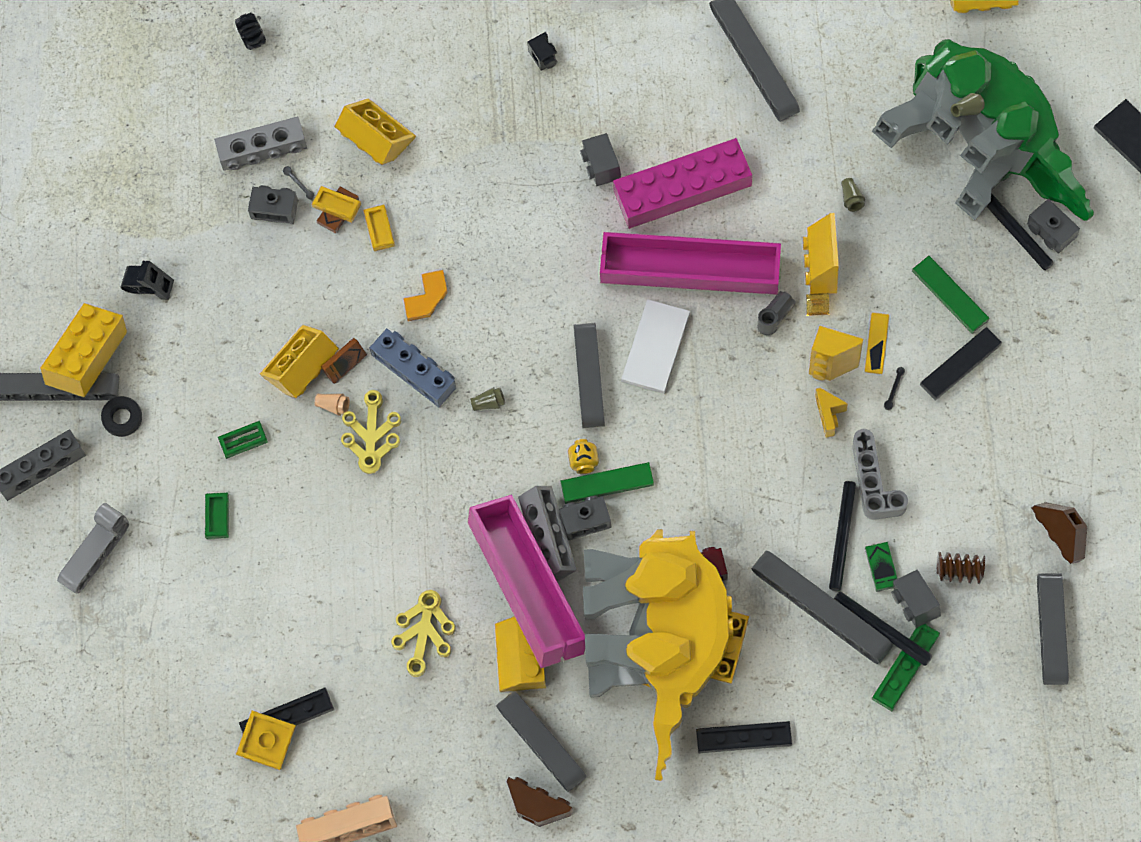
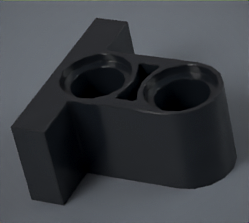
(147, 280)

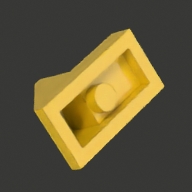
(828, 405)

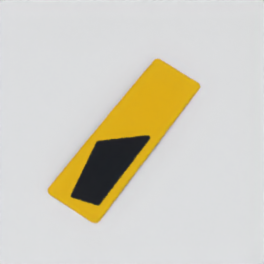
(876, 343)

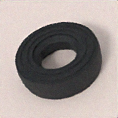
(115, 404)

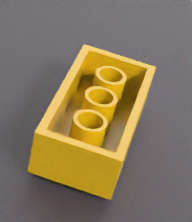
(83, 350)

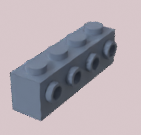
(413, 367)

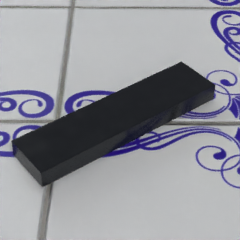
(960, 363)
(300, 709)
(744, 737)

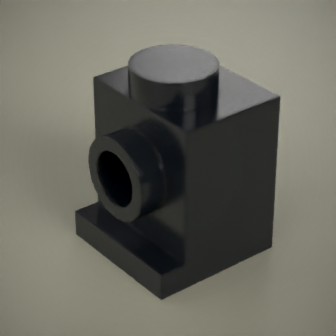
(542, 51)

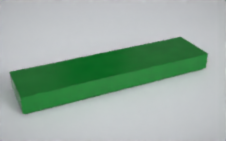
(950, 294)
(607, 482)
(904, 669)

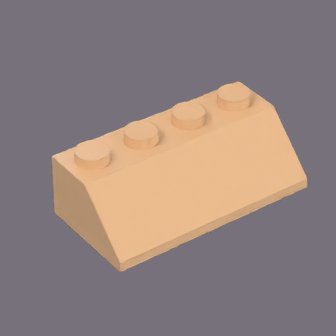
(349, 824)

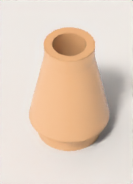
(333, 403)

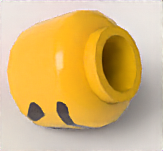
(583, 456)

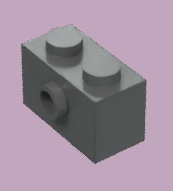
(601, 159)
(273, 204)
(1052, 226)
(585, 517)
(916, 598)

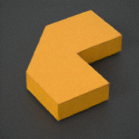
(424, 305)

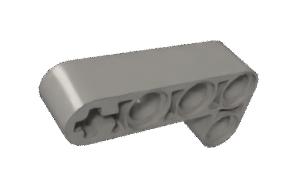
(872, 473)
(94, 549)

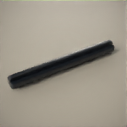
(1019, 233)
(842, 536)
(885, 629)

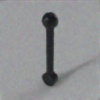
(888, 404)

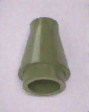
(969, 105)
(852, 195)
(489, 399)

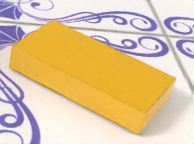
(336, 204)
(379, 228)

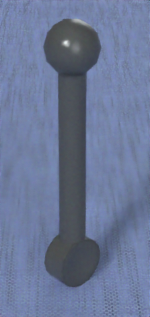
(288, 172)

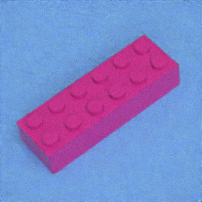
(682, 183)

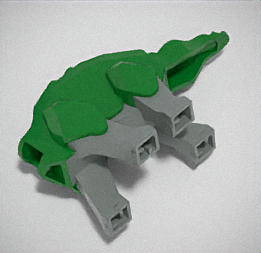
(1006, 138)

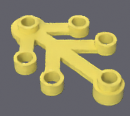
(371, 435)
(423, 630)

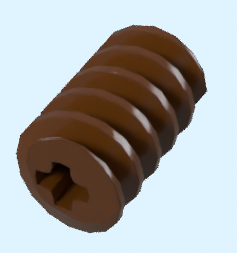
(960, 568)

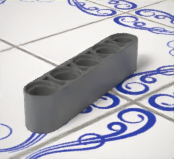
(589, 375)
(1052, 629)
(541, 741)

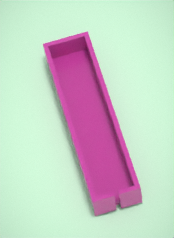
(690, 263)
(526, 581)

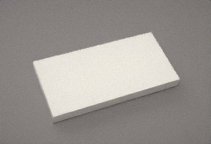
(655, 346)

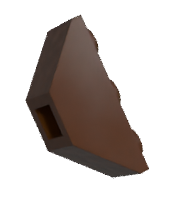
(1064, 528)
(536, 805)

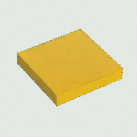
(265, 740)

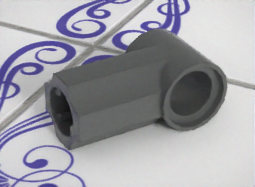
(775, 311)

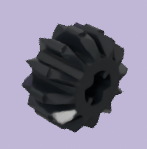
(250, 31)

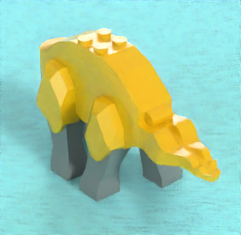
(674, 634)

